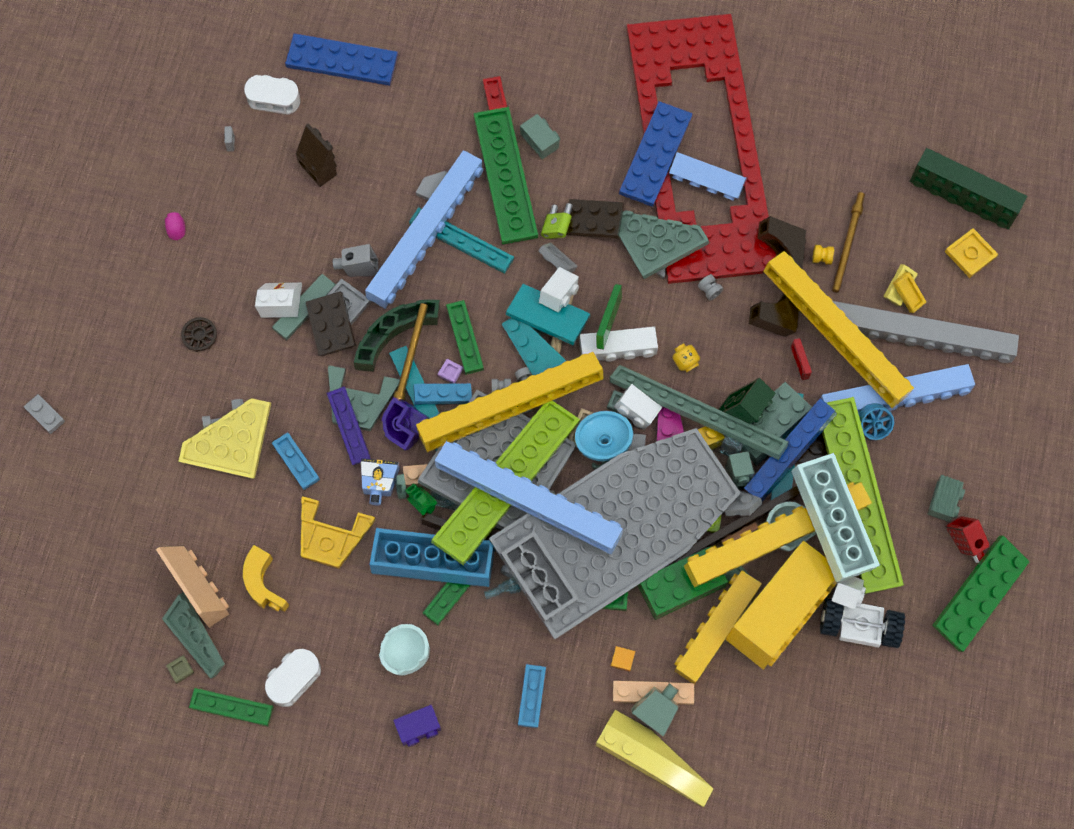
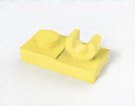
(891, 293)

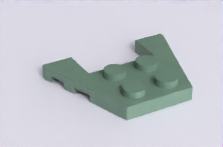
(366, 405)

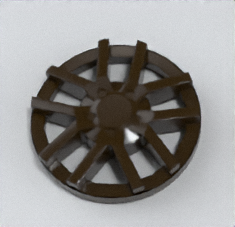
(199, 334)

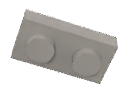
(557, 258)
(44, 413)

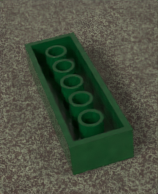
(968, 189)

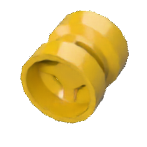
(823, 254)

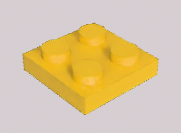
(971, 253)

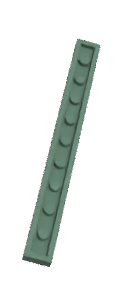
(701, 413)

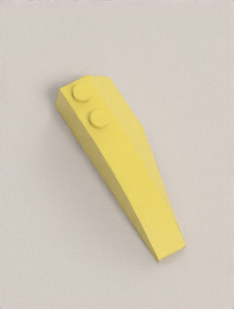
(650, 755)

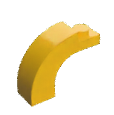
(253, 575)

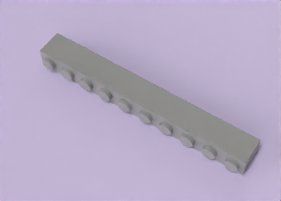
(932, 333)

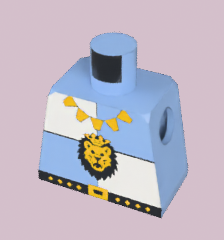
(378, 478)

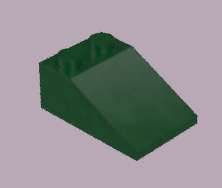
(749, 401)

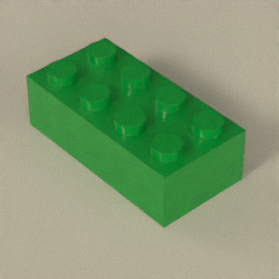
(673, 589)

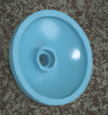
(602, 428)

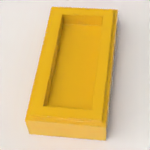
(909, 292)

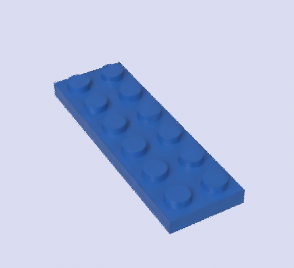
(341, 59)
(655, 154)

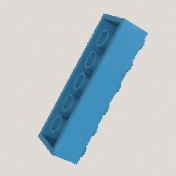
(416, 557)

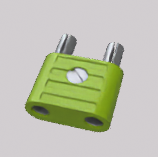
(557, 224)

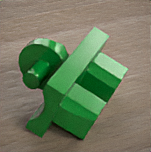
(420, 499)

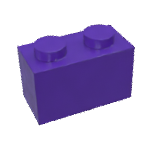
(417, 726)

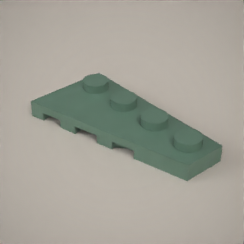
(190, 631)

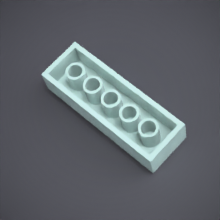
(835, 517)

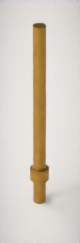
(856, 211)
(411, 352)

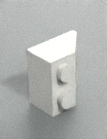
(278, 299)

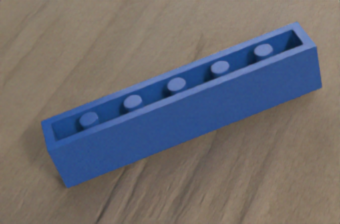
(798, 442)

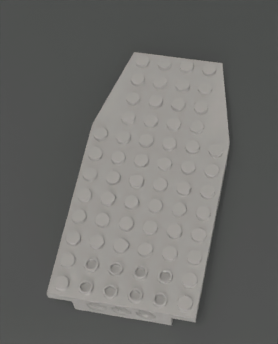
(659, 496)

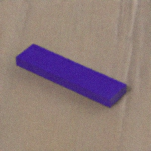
(348, 425)

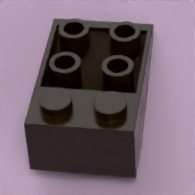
(316, 156)

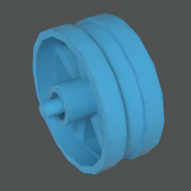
(875, 421)

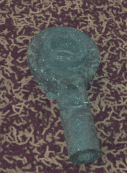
(508, 586)

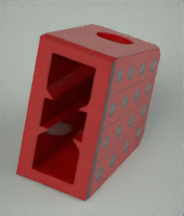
(968, 536)

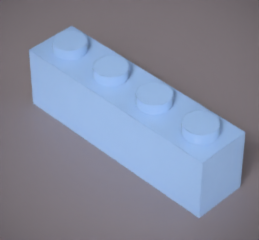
(707, 175)

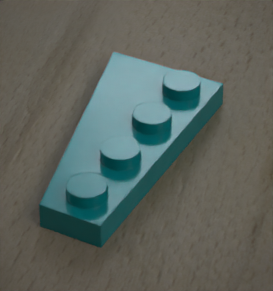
(532, 347)

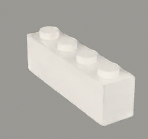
(622, 344)

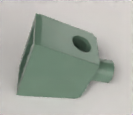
(657, 708)

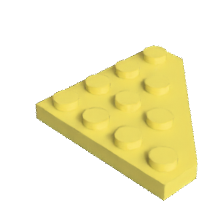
(231, 442)

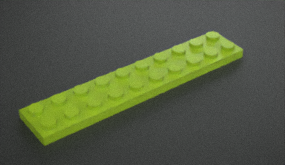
(847, 442)
(526, 458)

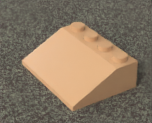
(194, 584)

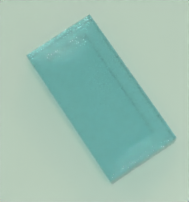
(730, 446)

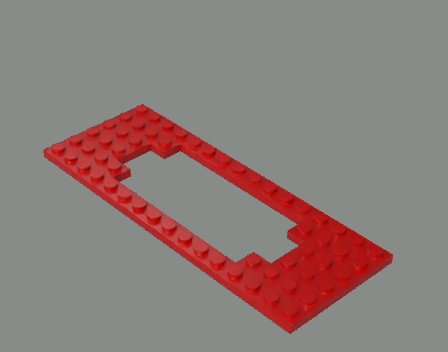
(712, 45)

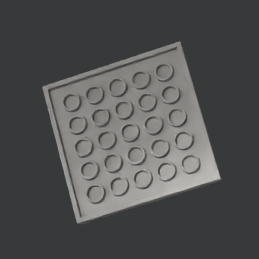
(491, 444)

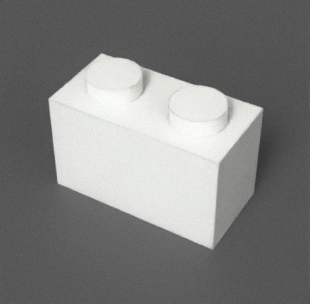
(559, 289)
(637, 407)
(849, 592)

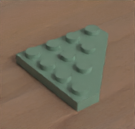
(658, 242)

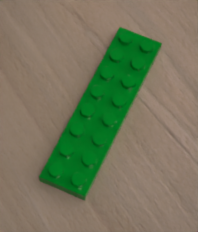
(505, 176)

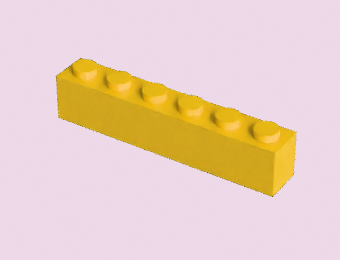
(717, 628)

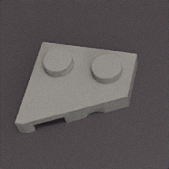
(743, 505)

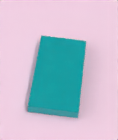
(562, 325)

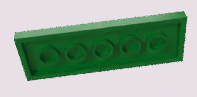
(981, 593)

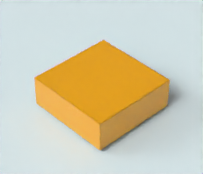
(623, 658)

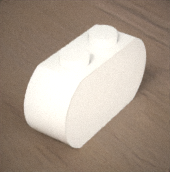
(272, 94)
(292, 677)

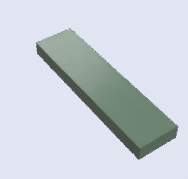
(288, 325)

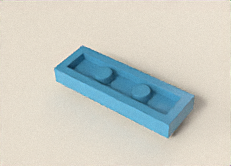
(442, 393)
(295, 461)
(531, 696)

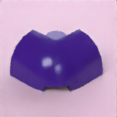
(400, 423)

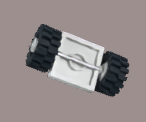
(863, 624)

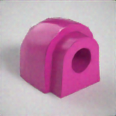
(175, 226)

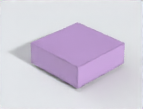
(450, 371)

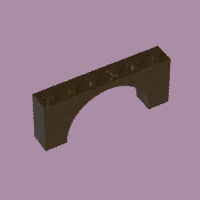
(780, 316)

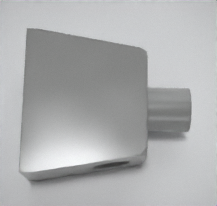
(357, 261)

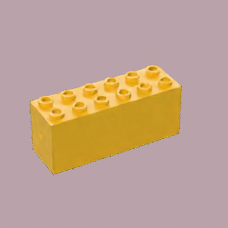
(783, 606)

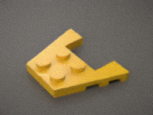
(326, 542)

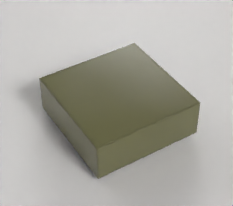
(180, 669)

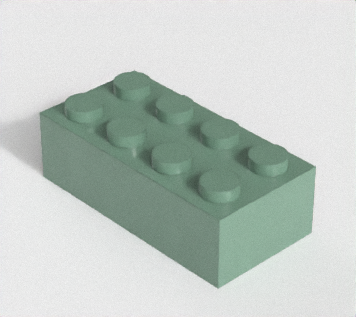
(779, 418)

